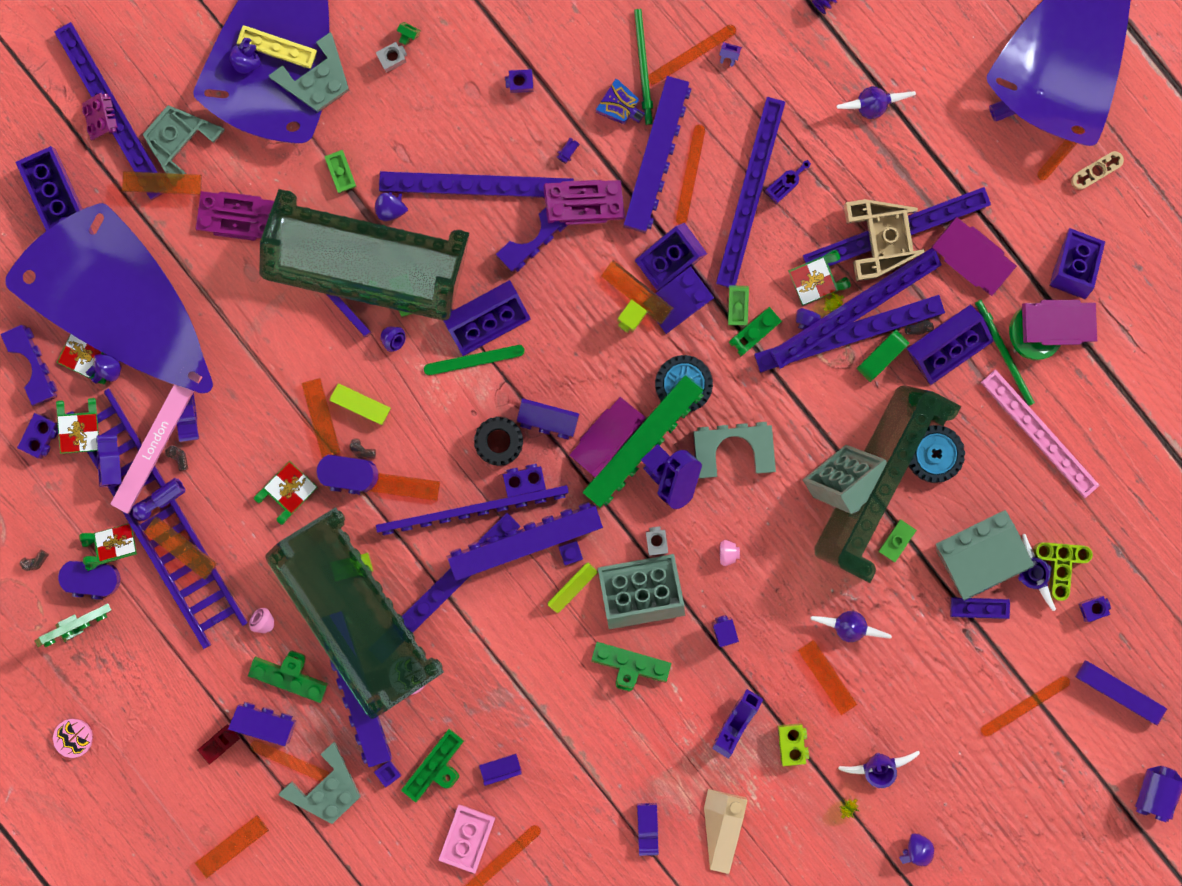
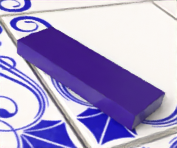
(350, 315)
(980, 608)

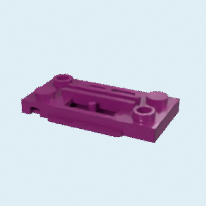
(584, 201)
(233, 215)
(974, 256)
(1059, 322)
(607, 436)

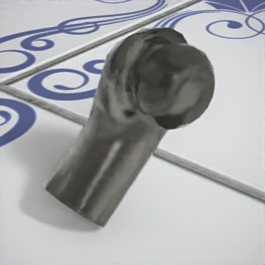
(919, 328)
(359, 450)
(178, 455)
(35, 563)

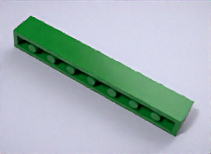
(643, 440)

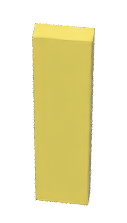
(279, 47)

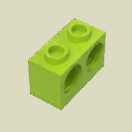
(631, 316)
(787, 745)

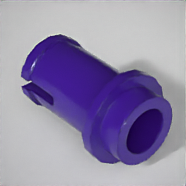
(567, 151)

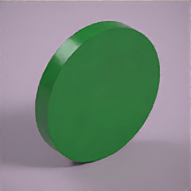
(1031, 351)

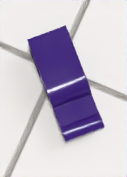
(781, 182)
(187, 423)
(108, 461)
(647, 829)

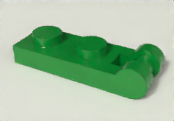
(756, 331)

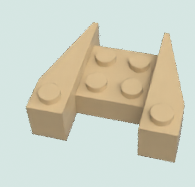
(888, 236)

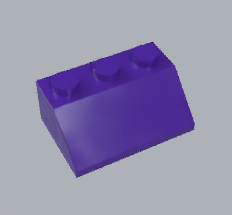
(547, 418)
(263, 724)

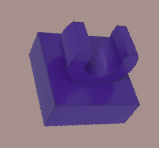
(729, 51)

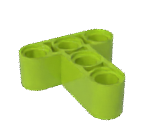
(1066, 563)

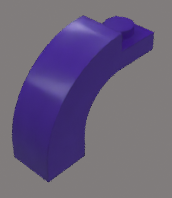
(736, 723)

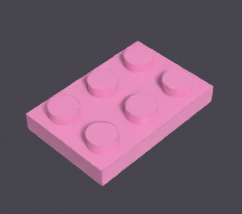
(466, 838)

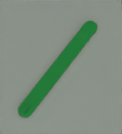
(474, 360)

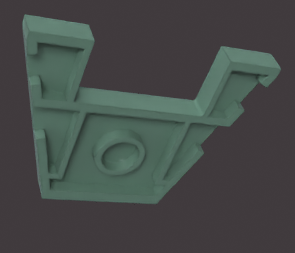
(322, 83)
(173, 131)
(331, 795)

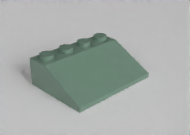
(846, 478)
(984, 555)
(641, 591)

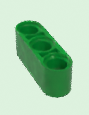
(883, 355)

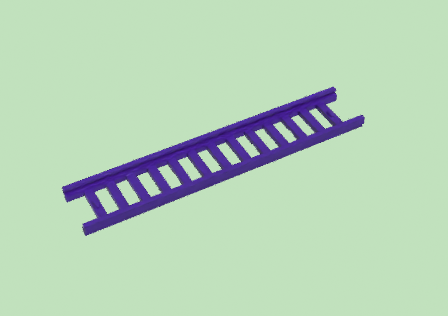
(149, 546)

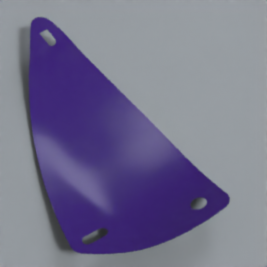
(1072, 55)
(255, 100)
(111, 296)

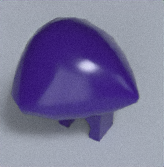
(244, 58)
(389, 207)
(104, 367)
(919, 851)

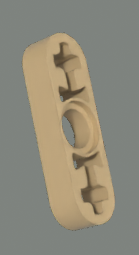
(1088, 182)

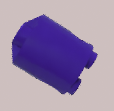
(1159, 793)

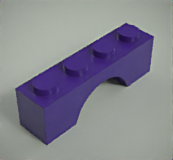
(515, 254)
(39, 387)

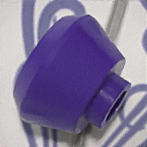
(806, 318)
(393, 338)

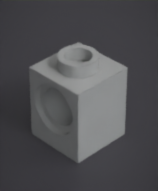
(383, 56)
(655, 550)

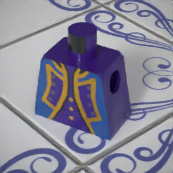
(620, 104)

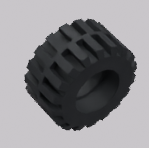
(491, 425)

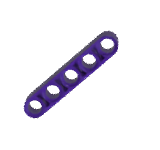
(1121, 692)

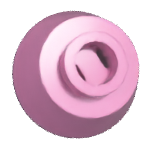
(728, 553)
(261, 621)

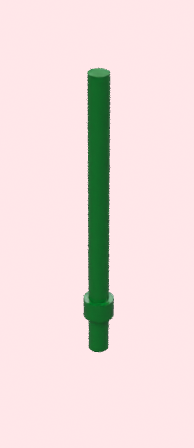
(647, 103)
(1004, 352)

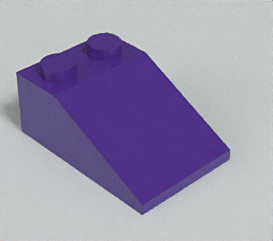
(670, 256)
(1077, 264)
(686, 296)

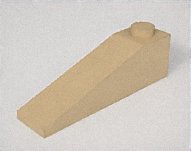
(723, 822)

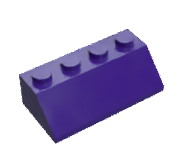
(486, 318)
(950, 344)

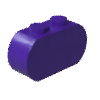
(347, 473)
(679, 479)
(98, 582)

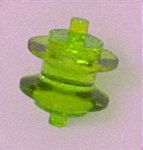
(833, 303)
(849, 808)

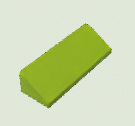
(360, 404)
(572, 587)

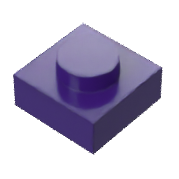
(570, 553)
(387, 773)

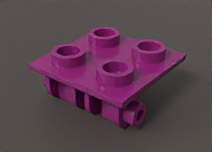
(96, 116)

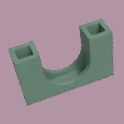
(759, 437)

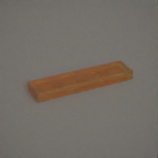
(162, 183)
(637, 291)
(321, 417)
(407, 486)
(180, 548)
(827, 677)
(232, 846)

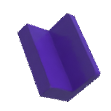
(500, 769)

